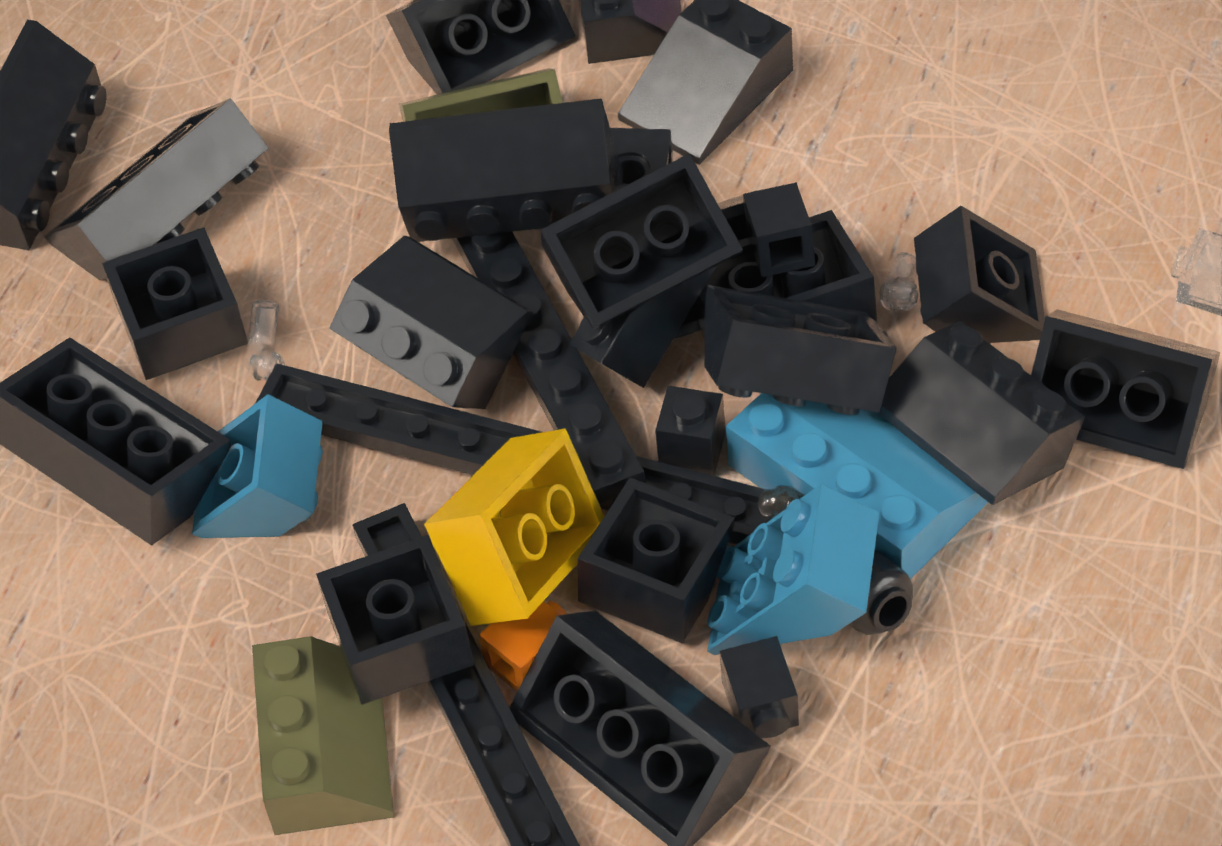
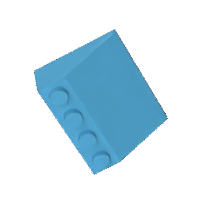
(861, 458)

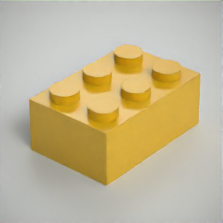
(516, 527)

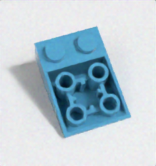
(796, 573)

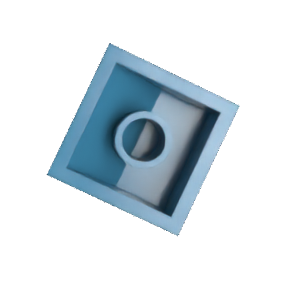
(266, 475)

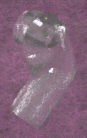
(898, 286)
(262, 340)

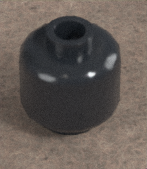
(888, 598)

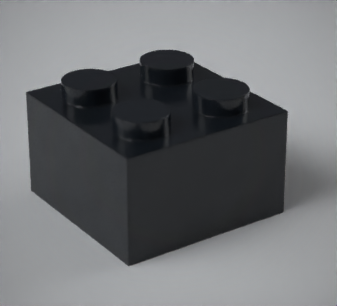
(175, 303)
(395, 619)

